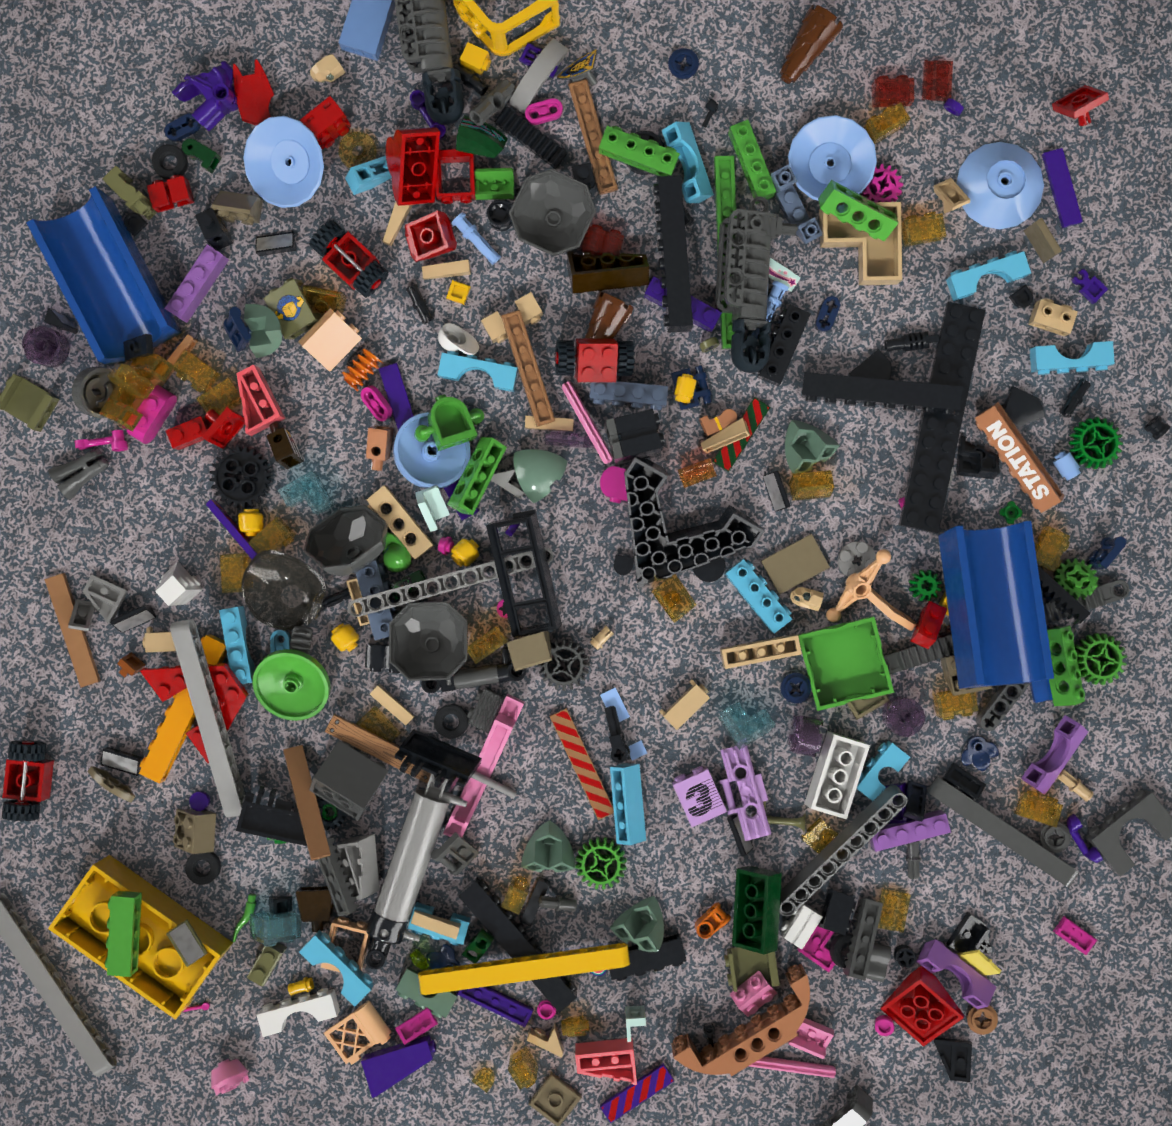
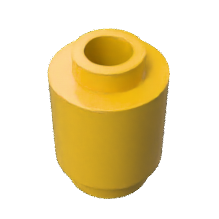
(685, 388)

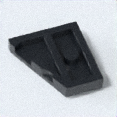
(955, 1057)

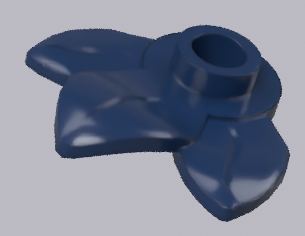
(981, 755)
(443, 958)

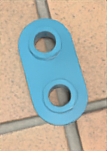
(275, 645)

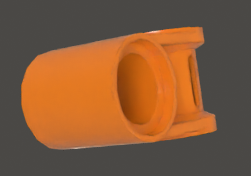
(713, 920)

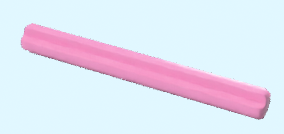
(587, 422)
(795, 1067)

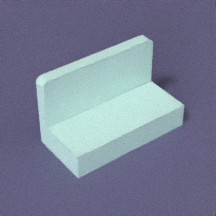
(432, 506)
(634, 1017)

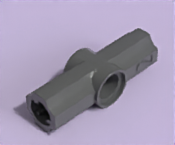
(492, 102)

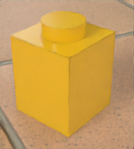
(475, 59)

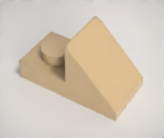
(951, 195)
(550, 1043)

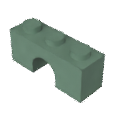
(439, 1003)

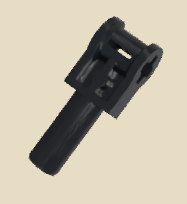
(616, 736)

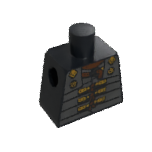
(212, 227)

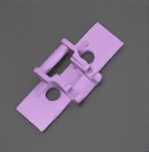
(751, 792)

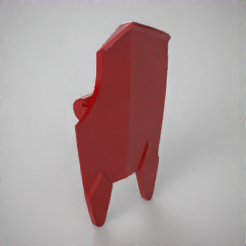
(253, 94)

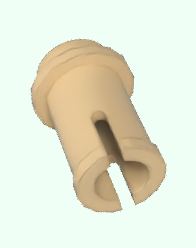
(601, 637)

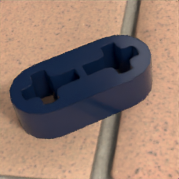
(181, 123)
(823, 312)

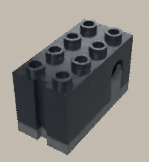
(634, 436)

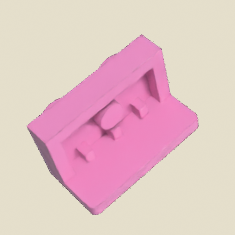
(753, 994)
(812, 1038)

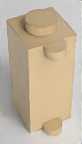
(158, 641)
(686, 705)

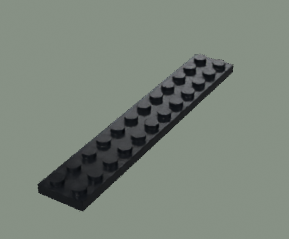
(940, 432)

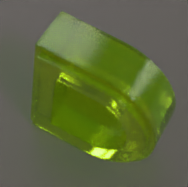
(419, 959)

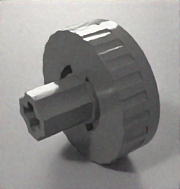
(89, 388)

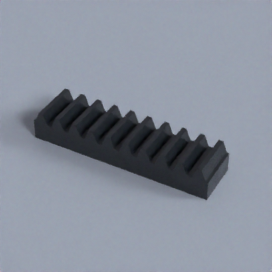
(530, 137)
(1062, 597)

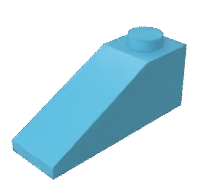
(368, 175)

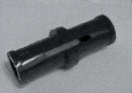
(470, 79)
(419, 303)
(1075, 398)

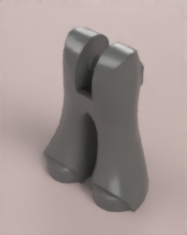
(71, 486)

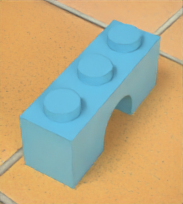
(888, 756)
(463, 920)

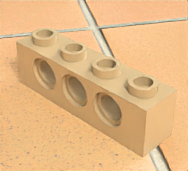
(385, 496)
(760, 651)

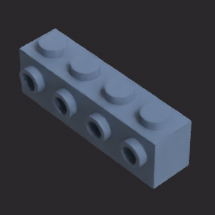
(629, 393)
(372, 582)

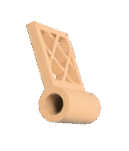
(371, 1026)

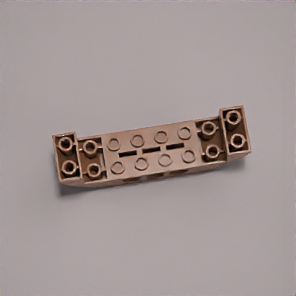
(754, 1039)

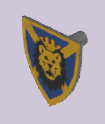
(581, 69)

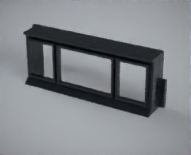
(542, 567)

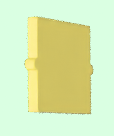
(980, 962)

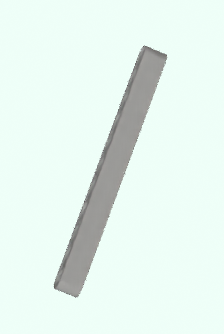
(441, 582)
(208, 716)
(54, 990)

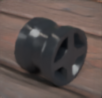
(1157, 427)
(908, 957)

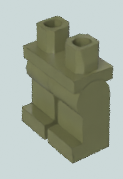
(134, 199)

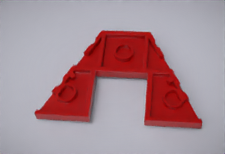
(229, 691)

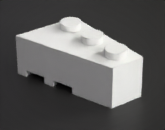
(178, 586)

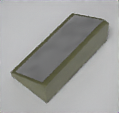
(187, 943)

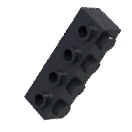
(784, 344)

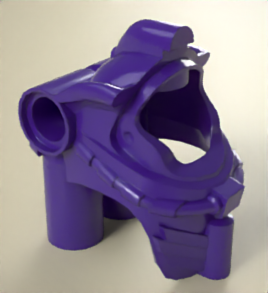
(217, 90)

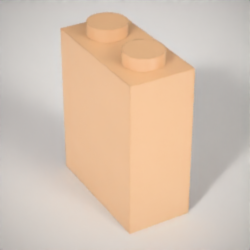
(330, 339)

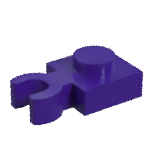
(1091, 288)

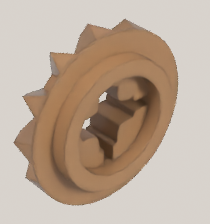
(987, 1025)

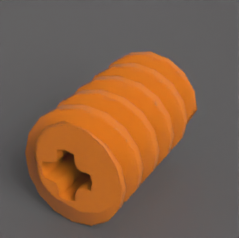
(361, 369)

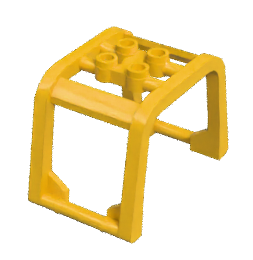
(480, 23)

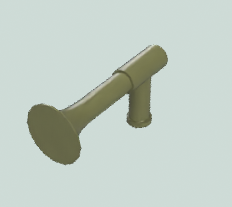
(798, 822)

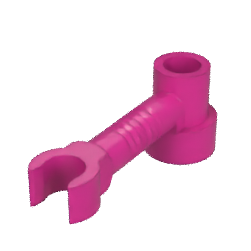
(117, 442)

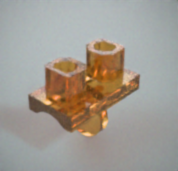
(696, 473)

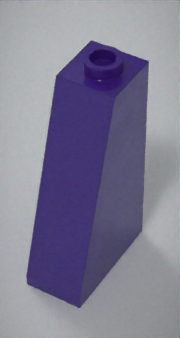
(394, 1063)

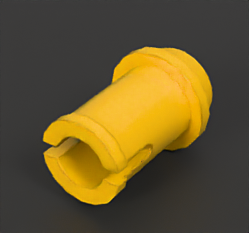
(301, 986)

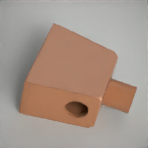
(379, 437)

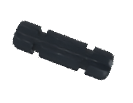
(335, 599)

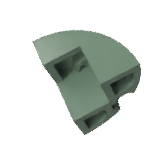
(264, 329)
(807, 446)
(537, 471)
(548, 850)
(641, 925)

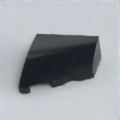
(976, 461)

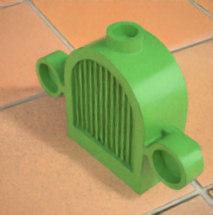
(450, 423)

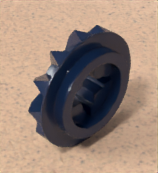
(691, 60)
(804, 687)

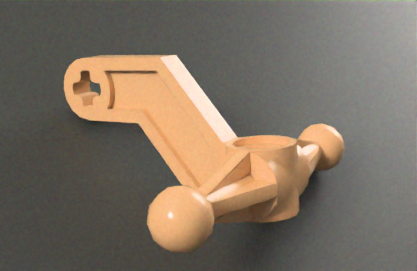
(859, 587)

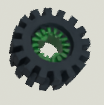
(331, 821)

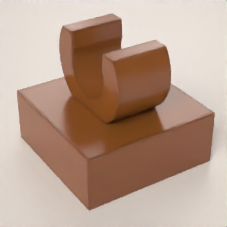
(130, 665)

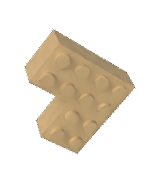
(877, 259)

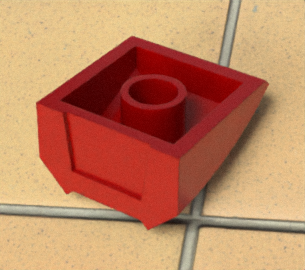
(430, 236)

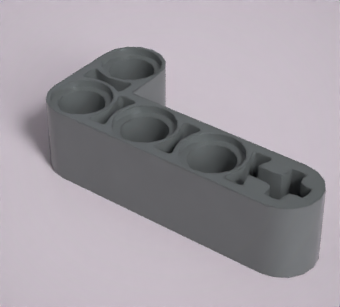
(1006, 701)
(855, 1111)

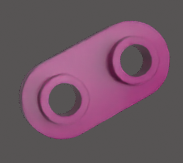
(543, 110)
(376, 403)

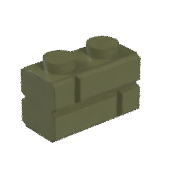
(266, 964)

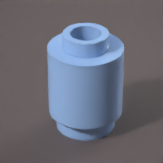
(1066, 465)

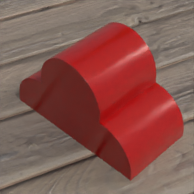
(413, 164)

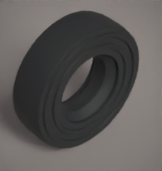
(167, 150)
(447, 732)
(195, 876)
(835, 949)

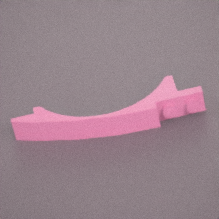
(490, 754)

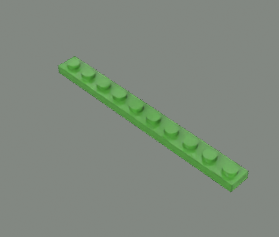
(725, 204)

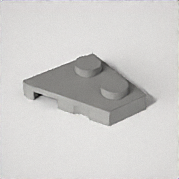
(104, 597)

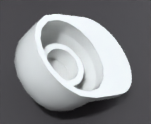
(455, 338)

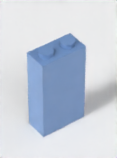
(366, 27)

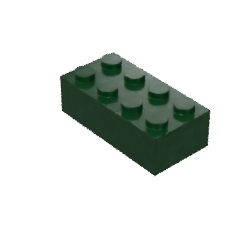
(756, 909)

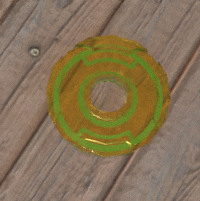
(353, 140)

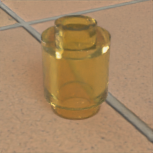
(575, 1026)

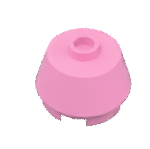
(228, 1076)

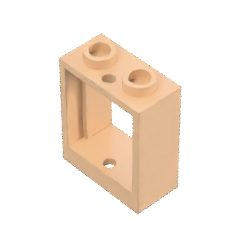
(360, 926)

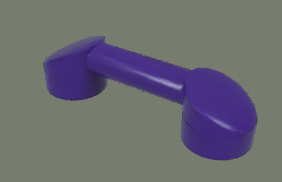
(418, 102)
(1073, 825)

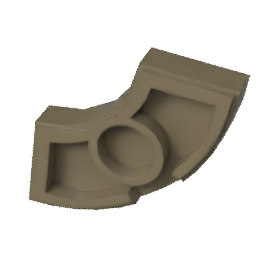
(111, 784)

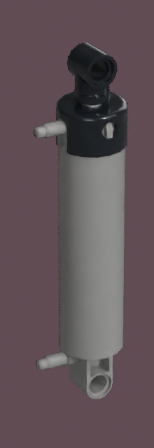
(407, 870)

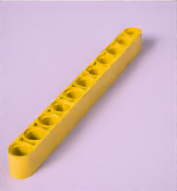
(524, 968)

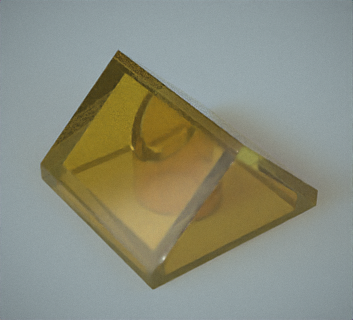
(322, 299)
(673, 598)

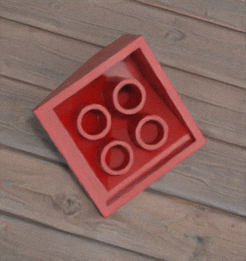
(922, 1006)

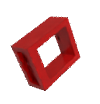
(454, 156)

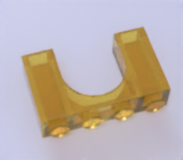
(120, 404)

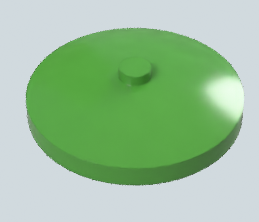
(291, 684)

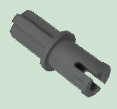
(913, 860)
(557, 903)

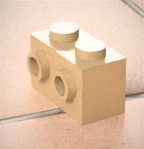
(1053, 317)

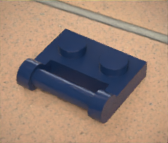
(236, 330)
(1106, 553)

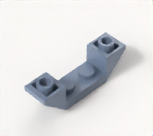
(792, 206)

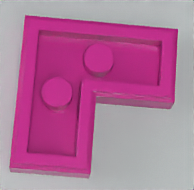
(816, 949)

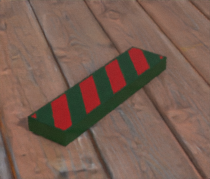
(753, 416)

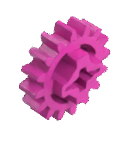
(888, 186)

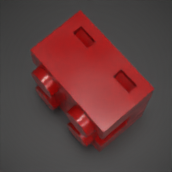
(327, 122)

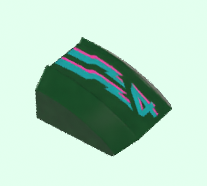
(479, 140)

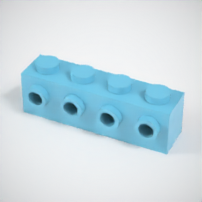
(758, 596)
(628, 804)

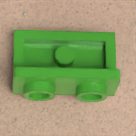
(494, 183)

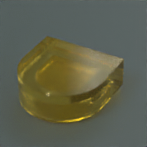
(484, 1078)

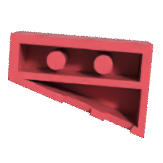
(258, 401)
(607, 1059)

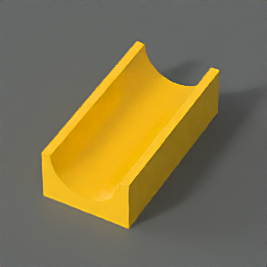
(161, 971)

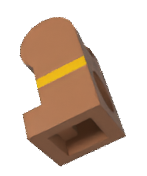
(718, 423)

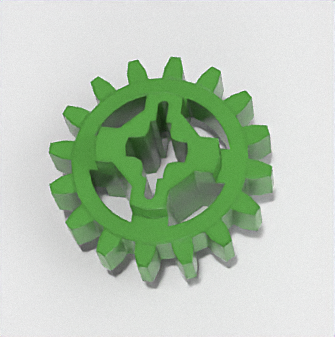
(1077, 577)

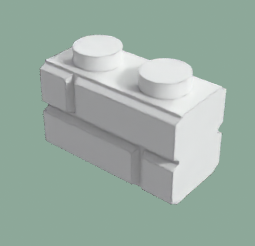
(801, 925)

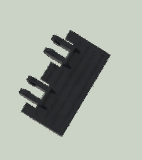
(435, 755)
(270, 821)

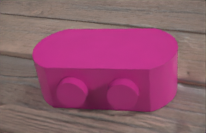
(155, 412)
(613, 484)

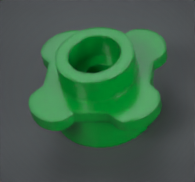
(1016, 512)

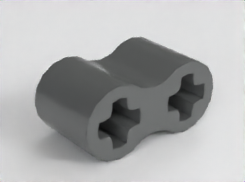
(879, 962)

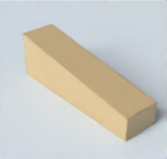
(395, 223)
(448, 269)
(560, 424)
(726, 436)
(355, 593)
(392, 704)
(436, 924)

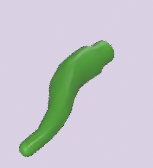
(249, 909)

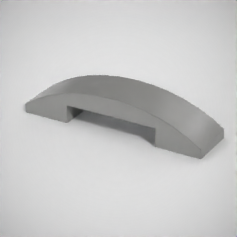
(537, 75)

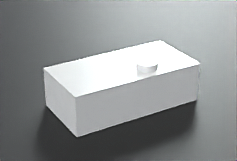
(837, 775)

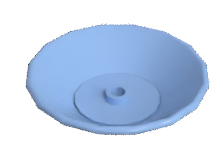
(837, 141)
(267, 161)
(997, 203)

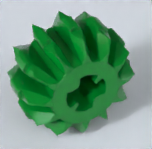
(927, 578)

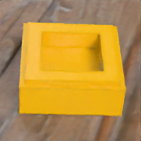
(458, 292)

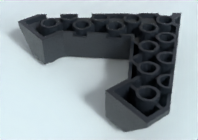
(665, 554)

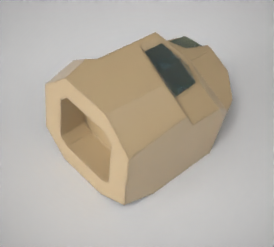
(327, 69)
(807, 598)

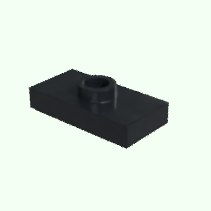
(138, 347)
(964, 782)
(916, 800)

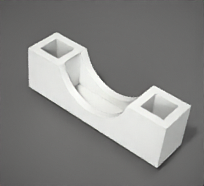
(320, 1005)

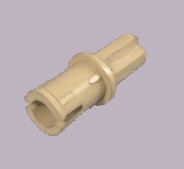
(1075, 785)

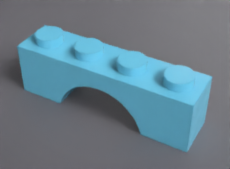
(696, 182)
(1010, 268)
(1047, 358)
(455, 366)
(234, 632)
(322, 950)

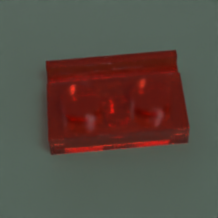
(937, 80)

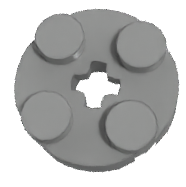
(847, 555)

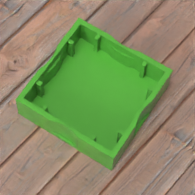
(845, 663)

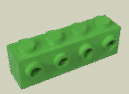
(638, 152)
(123, 933)

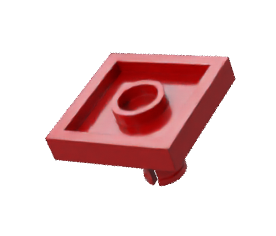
(1080, 103)
(223, 426)

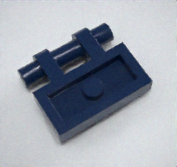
(701, 377)

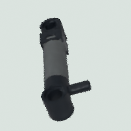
(478, 676)

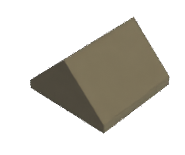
(530, 650)

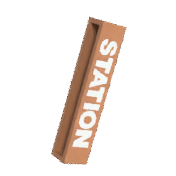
(1019, 457)

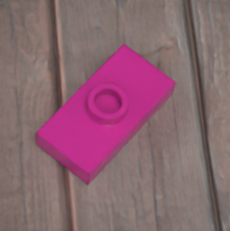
(1075, 935)
(416, 1026)

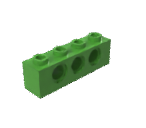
(751, 160)
(869, 210)
(477, 475)
(1067, 655)

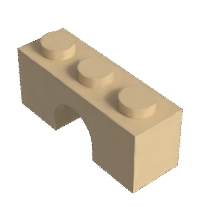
(530, 313)

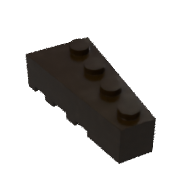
(607, 271)

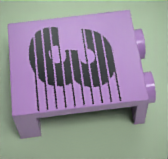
(698, 796)

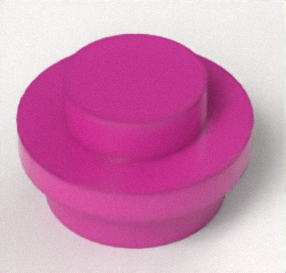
(445, 545)
(546, 1010)

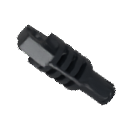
(911, 342)

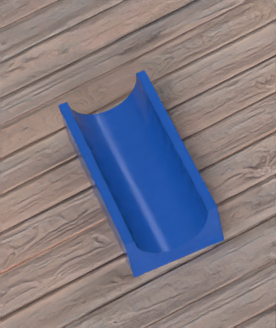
(104, 278)
(995, 606)

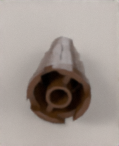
(813, 37)
(608, 317)

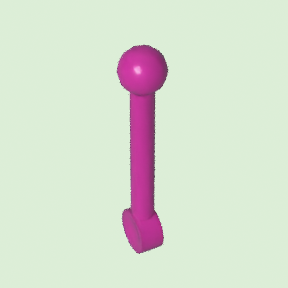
(205, 1006)

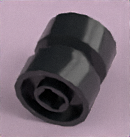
(499, 215)

